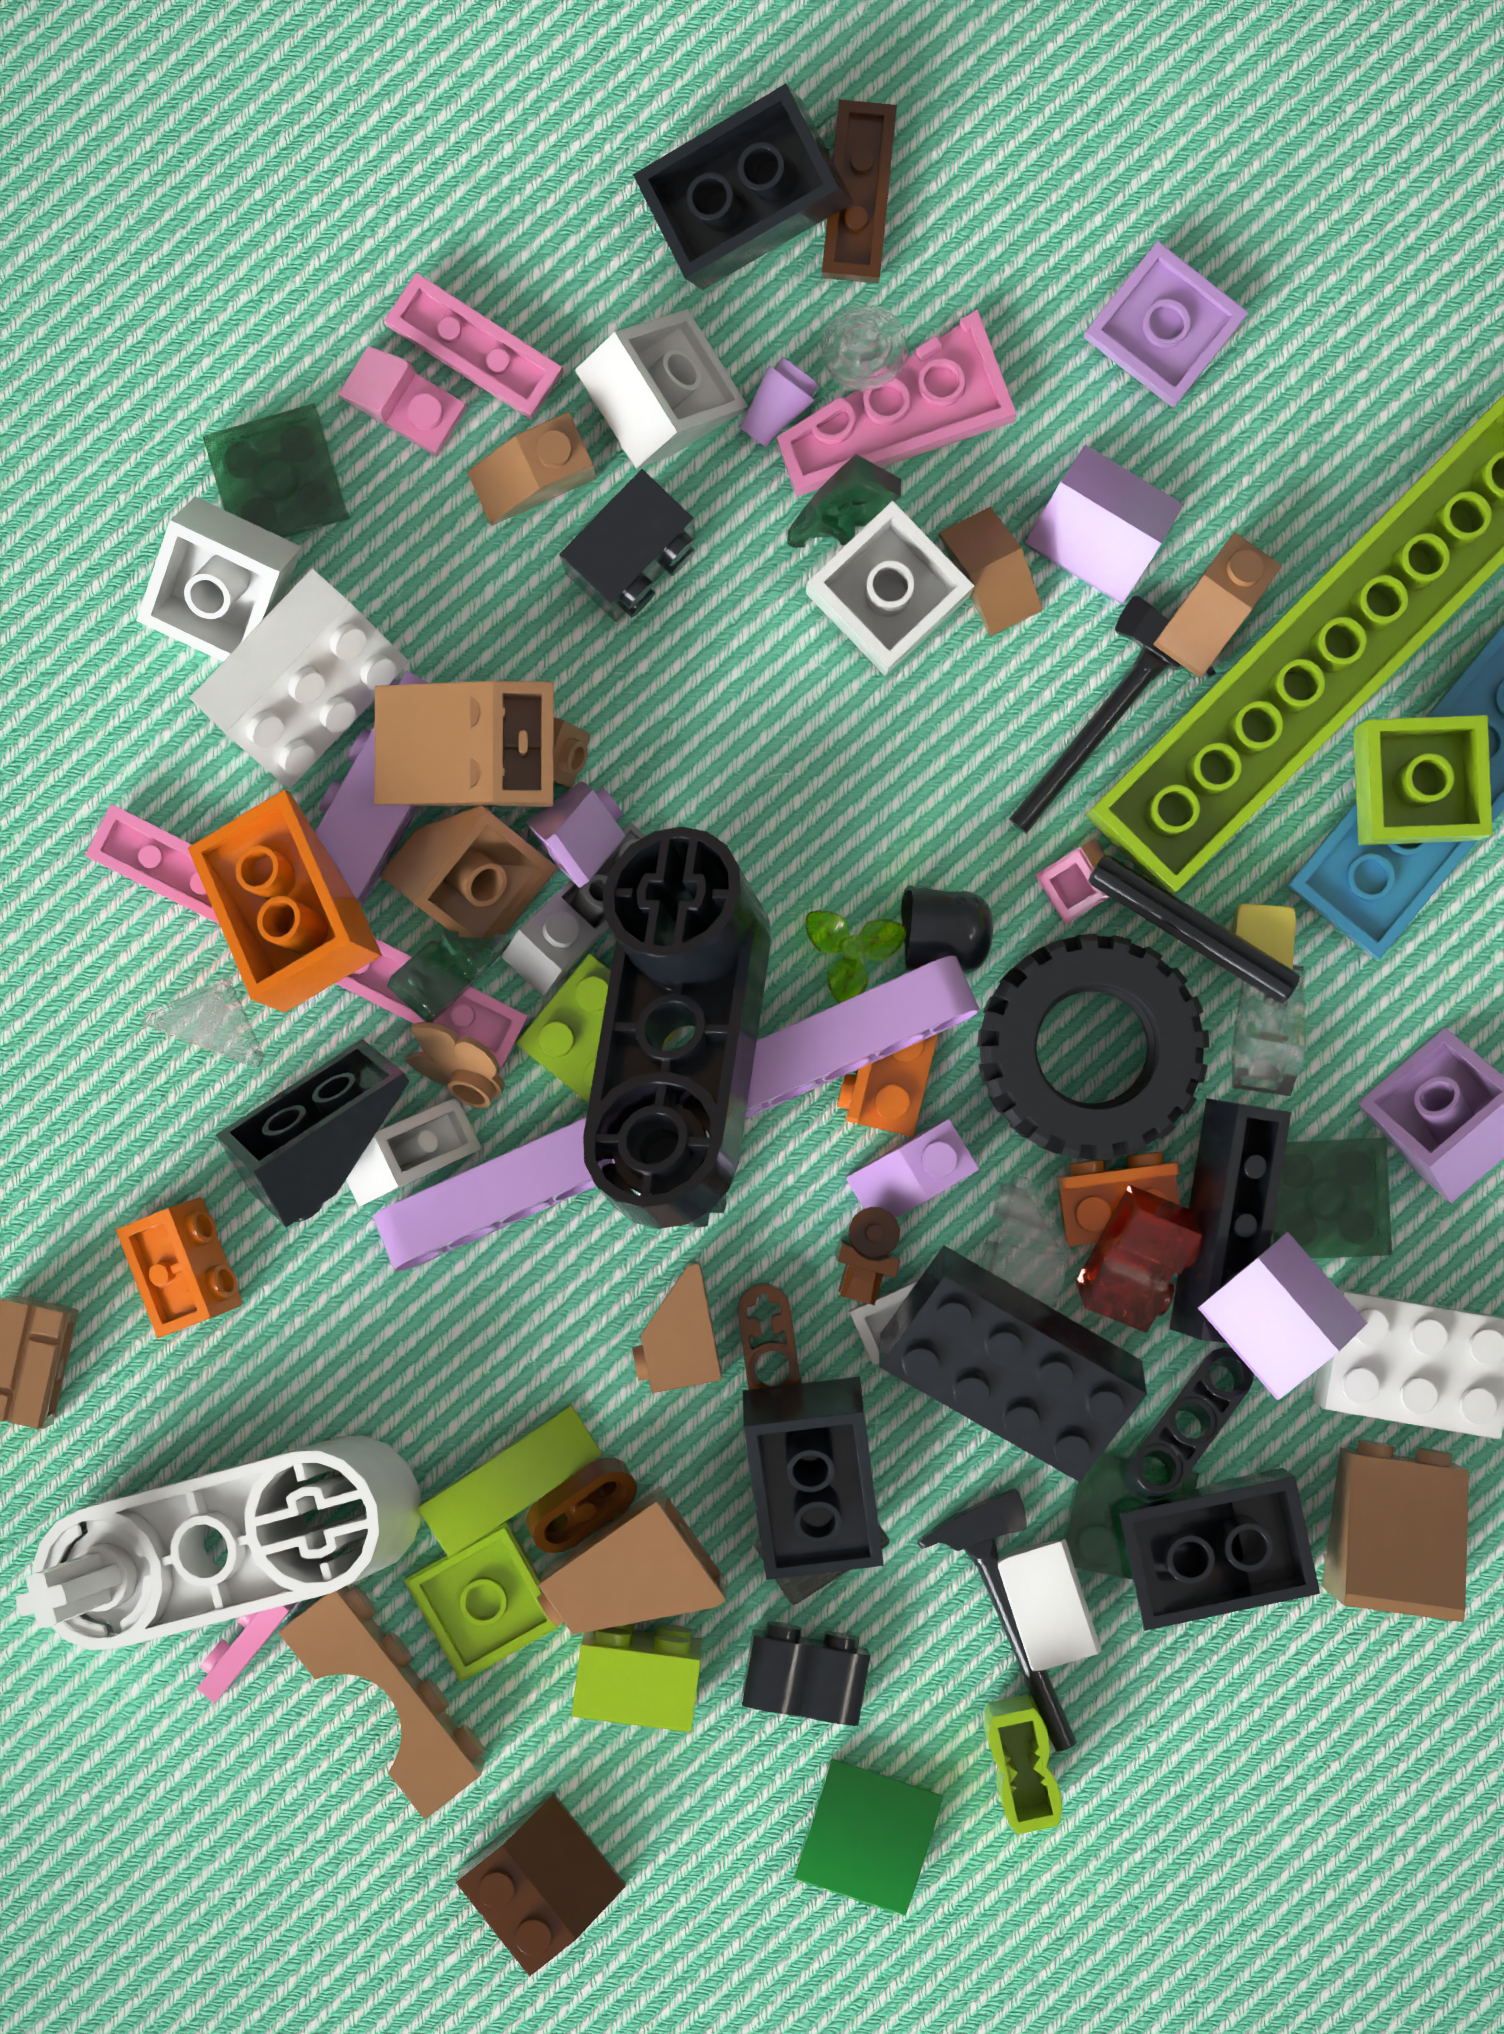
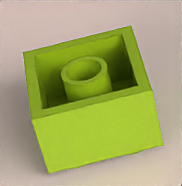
(1423, 780)
(638, 1676)

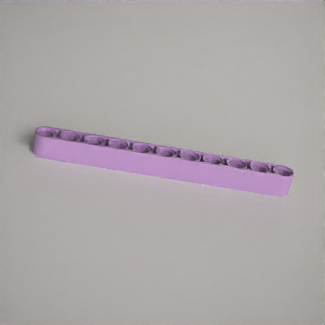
(783, 1068)

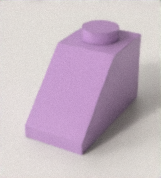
(579, 831)
(914, 1170)

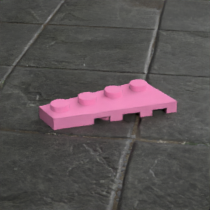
(938, 398)

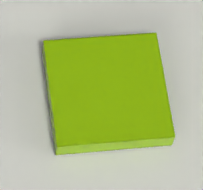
(481, 1601)

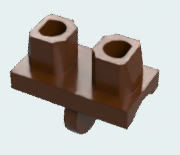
(868, 1256)

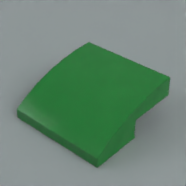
(868, 1837)

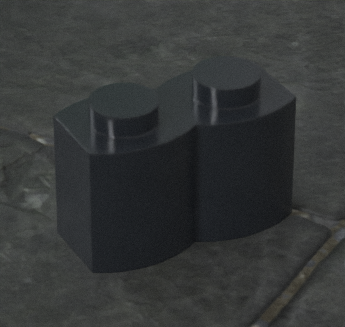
(805, 1675)

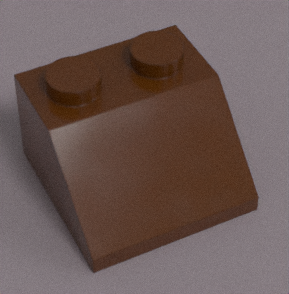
(540, 1883)

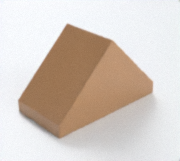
(996, 568)

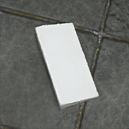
(1048, 1604)

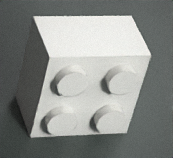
(215, 578)
(889, 588)

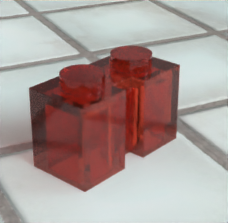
(1137, 1258)

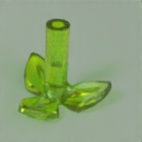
(831, 934)

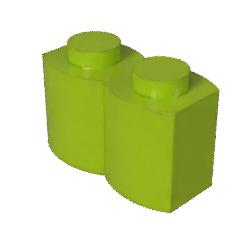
(1023, 1772)

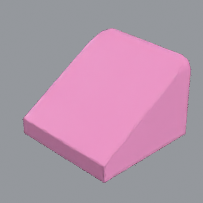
(1068, 881)

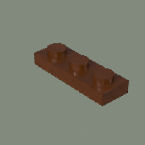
(864, 163)

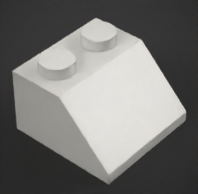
(660, 387)

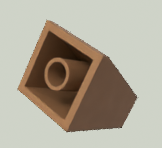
(1399, 1532)
(632, 1571)

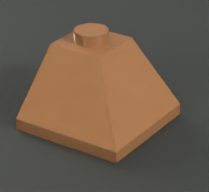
(469, 873)

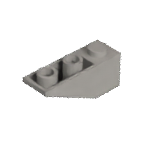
(564, 927)

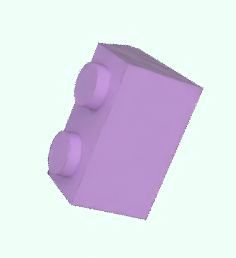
(1442, 1114)

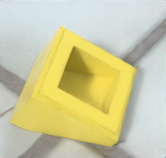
(1268, 929)

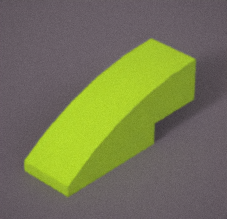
(509, 1481)

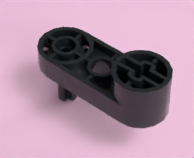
(683, 956)

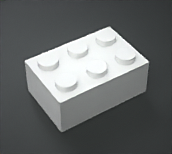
(299, 679)
(1419, 1367)

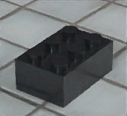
(743, 187)

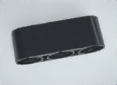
(1165, 1440)

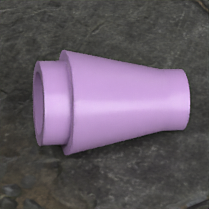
(778, 401)

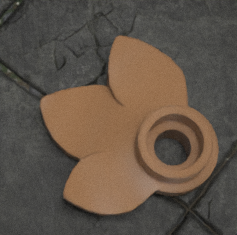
(460, 1063)

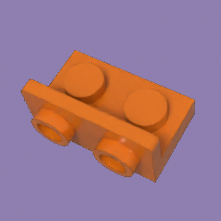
(889, 1090)
(1093, 1193)
(179, 1267)

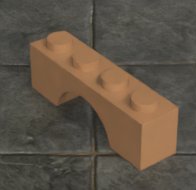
(342, 1638)

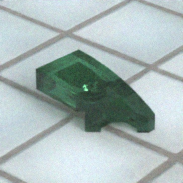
(845, 501)
(444, 971)

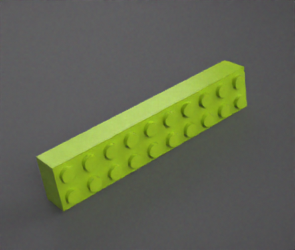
(1314, 665)

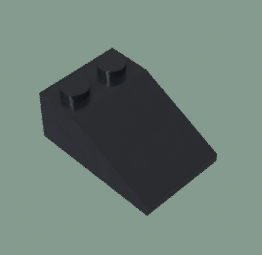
(313, 1133)
(812, 1477)
(1219, 1549)

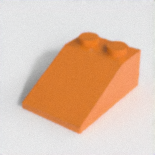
(282, 904)

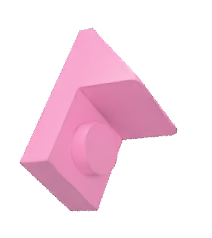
(403, 400)

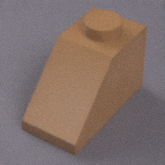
(532, 469)
(1217, 604)
(680, 1338)

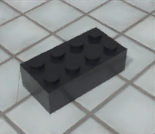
(1012, 1364)

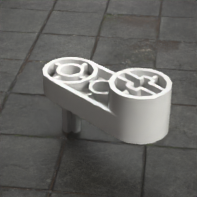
(148, 1559)

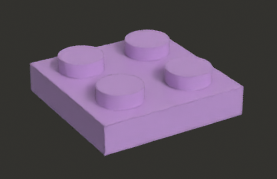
(1165, 324)

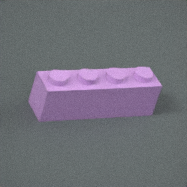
(355, 830)

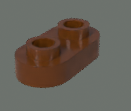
(581, 1505)

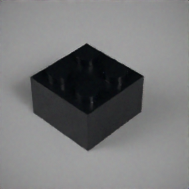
(630, 547)

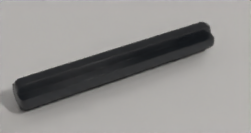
(1194, 929)

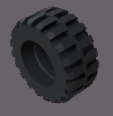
(1171, 1033)

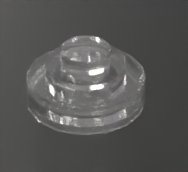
(864, 347)

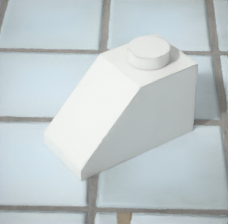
(412, 1151)

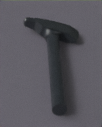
(1143, 626)
(976, 1534)

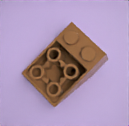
(464, 744)

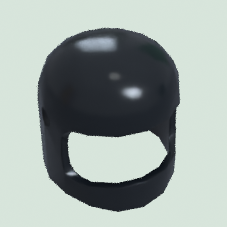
(945, 926)

